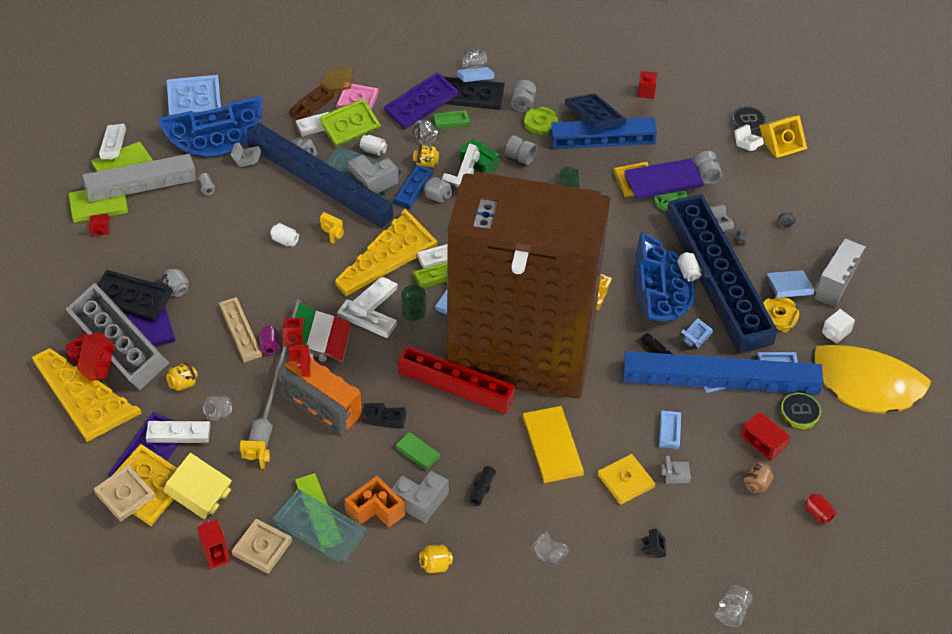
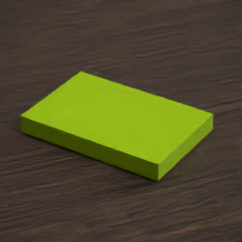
(349, 122)
(128, 156)
(82, 208)

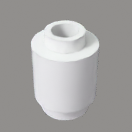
(373, 145)
(284, 235)
(689, 266)

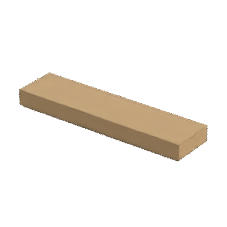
(240, 329)

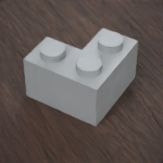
(374, 177)
(422, 499)

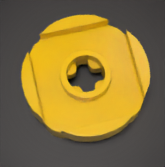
(789, 313)

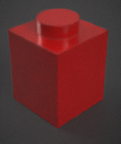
(647, 84)

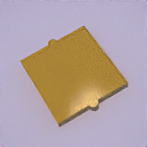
(338, 79)

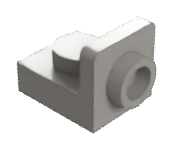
(675, 471)

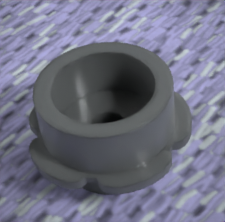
(786, 224)
(741, 236)

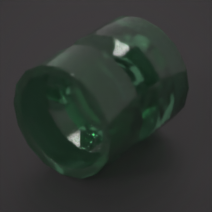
(413, 302)

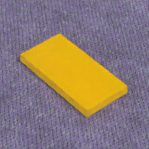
(553, 444)

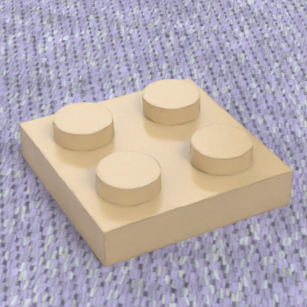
(124, 493)
(262, 546)

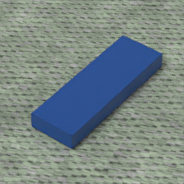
(413, 187)

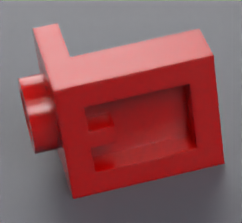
(99, 225)
(293, 331)
(302, 355)

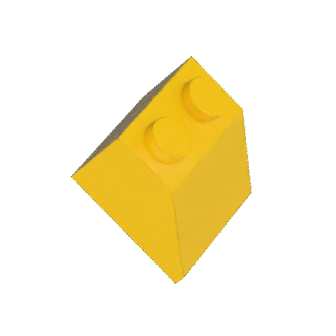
(784, 136)

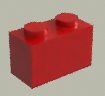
(95, 356)
(765, 436)
(213, 543)

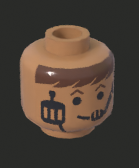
(758, 477)

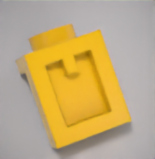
(332, 226)
(255, 450)

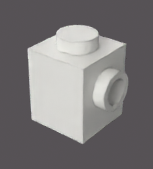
(838, 326)

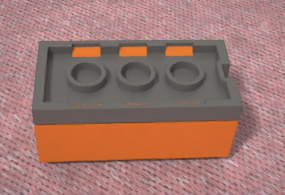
(322, 395)

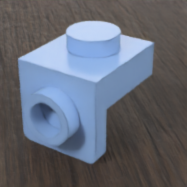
(696, 333)

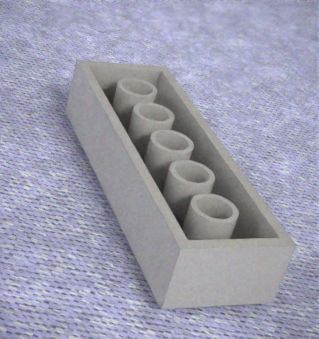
(132, 351)

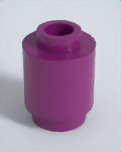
(269, 340)

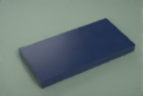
(595, 111)

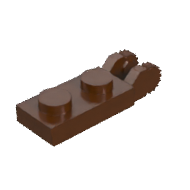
(311, 102)

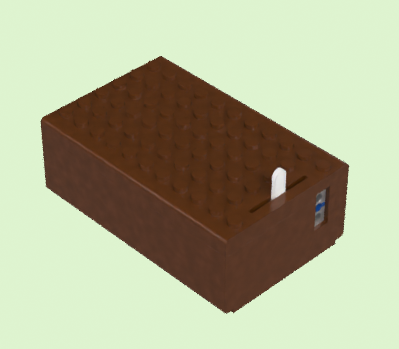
(524, 280)

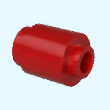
(820, 508)

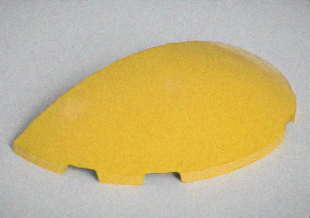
(870, 378)

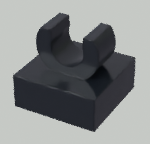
(656, 543)

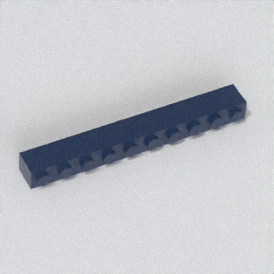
(321, 175)

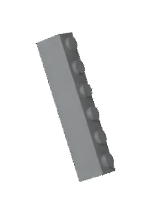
(139, 177)

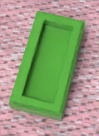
(451, 119)
(417, 451)

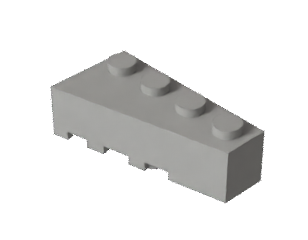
(839, 272)

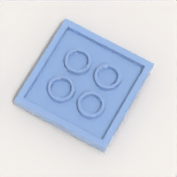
(193, 94)

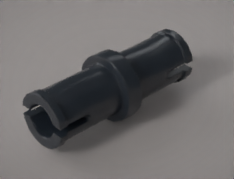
(482, 486)

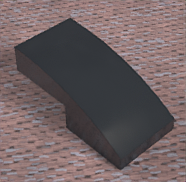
(379, 415)

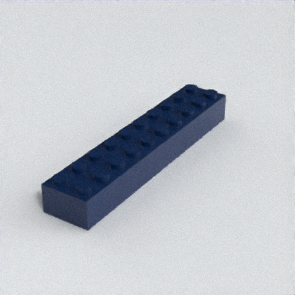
(722, 274)

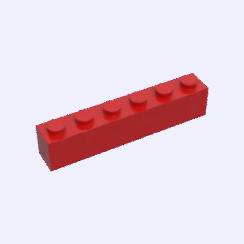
(456, 379)

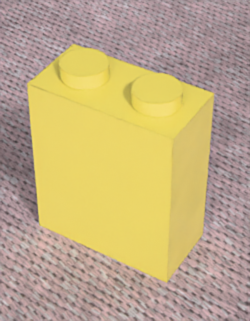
(198, 486)

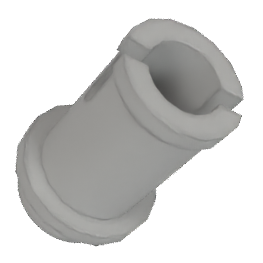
(207, 186)

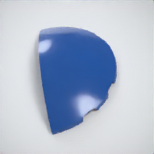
(214, 130)
(659, 283)

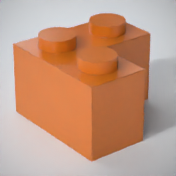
(374, 499)

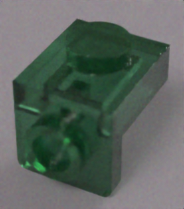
(569, 177)

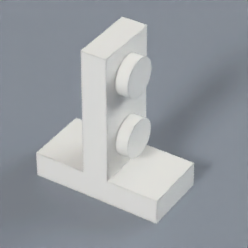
(471, 156)

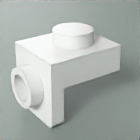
(747, 140)

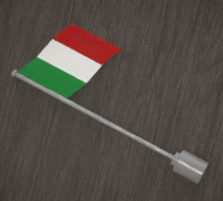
(323, 335)

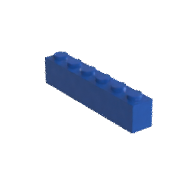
(580, 135)

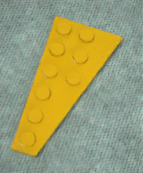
(386, 253)
(87, 402)

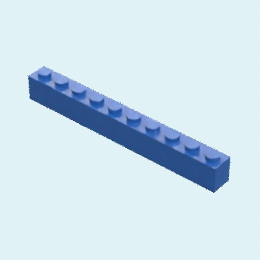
(722, 372)

